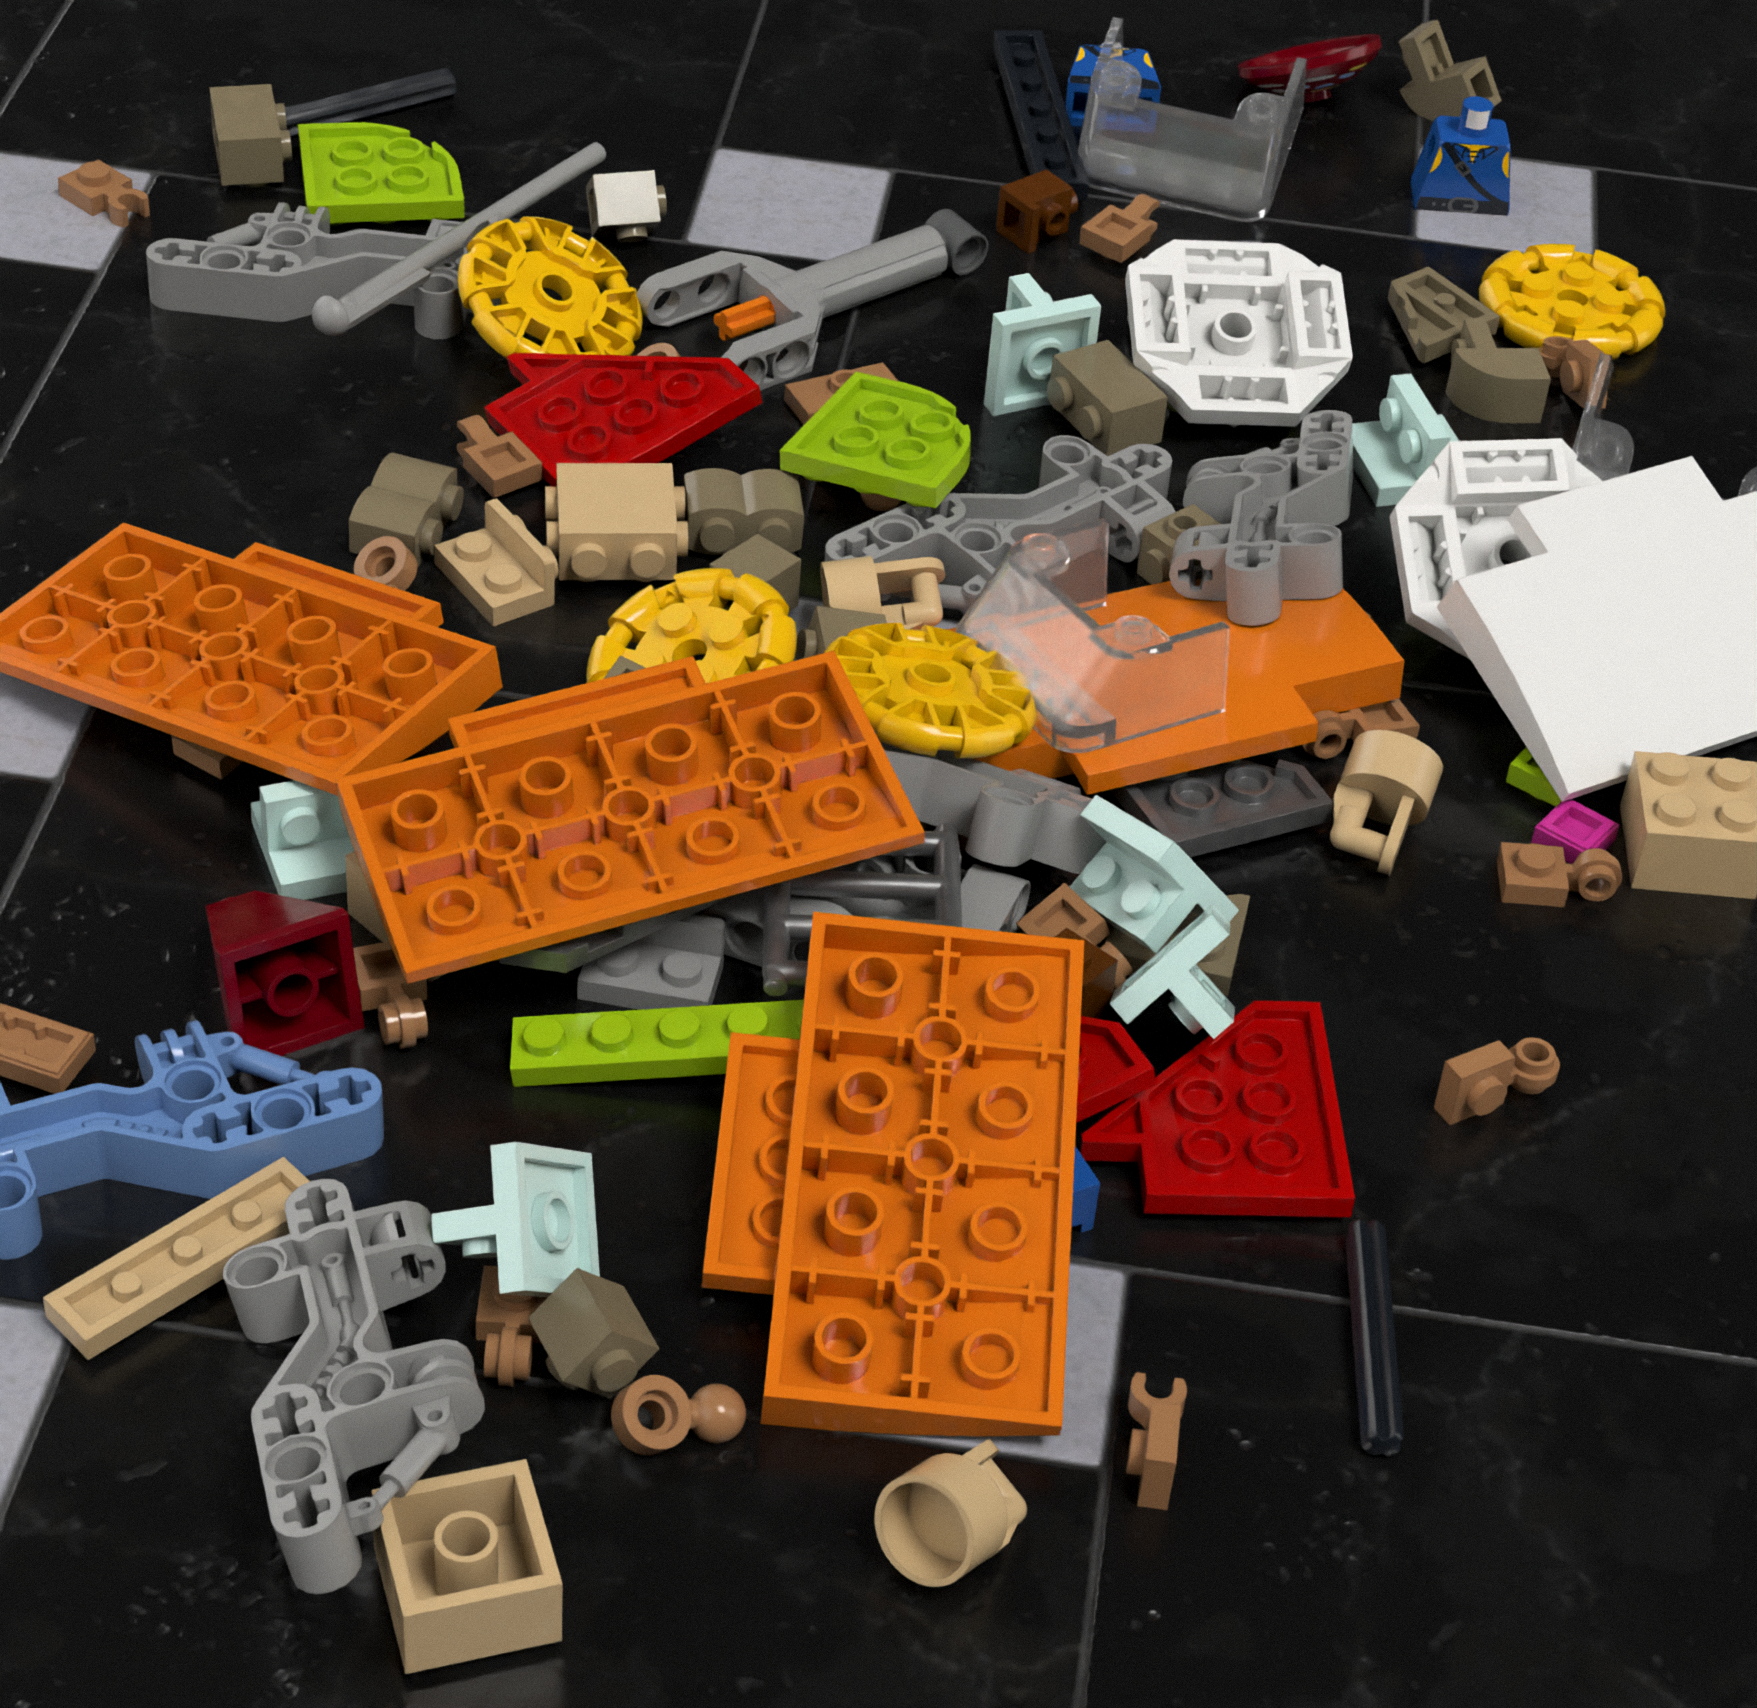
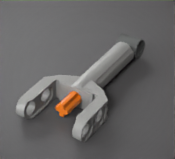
(793, 303)

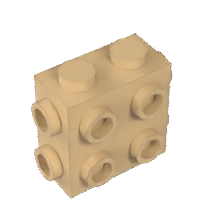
(616, 521)

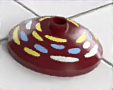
(1327, 65)

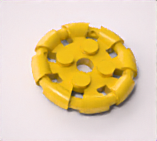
(557, 262)
(1574, 297)
(691, 620)
(934, 691)

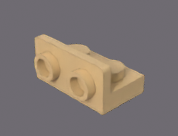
(500, 567)

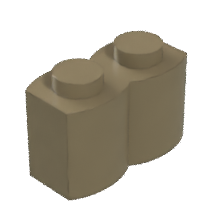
(408, 502)
(732, 507)

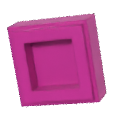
(1575, 829)

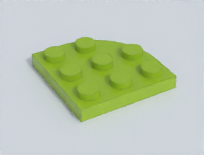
(377, 174)
(883, 442)

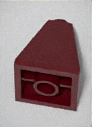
(285, 970)

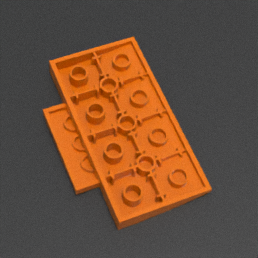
(249, 654)
(1277, 678)
(620, 808)
(908, 1181)

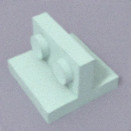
(1028, 338)
(1400, 446)
(302, 839)
(1143, 878)
(1175, 968)
(538, 1220)

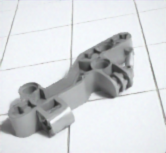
(295, 266)
(1274, 522)
(978, 530)
(999, 810)
(343, 1389)

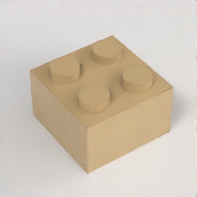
(1691, 824)
(469, 1567)

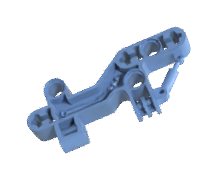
(181, 1127)

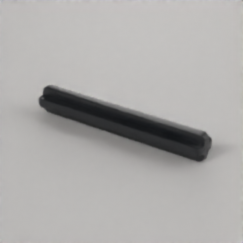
(373, 100)
(1374, 1338)

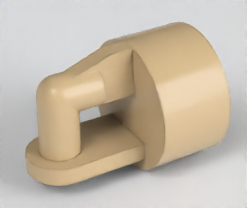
(859, 582)
(1387, 781)
(948, 1515)

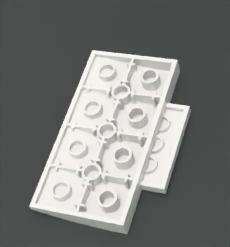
(1620, 624)

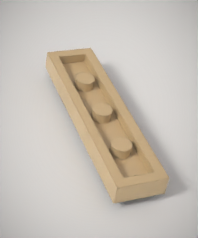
(172, 1262)

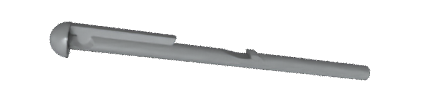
(338, 315)

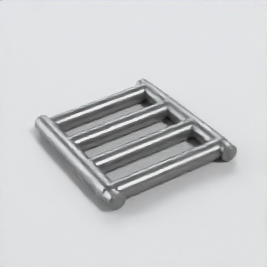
(782, 927)

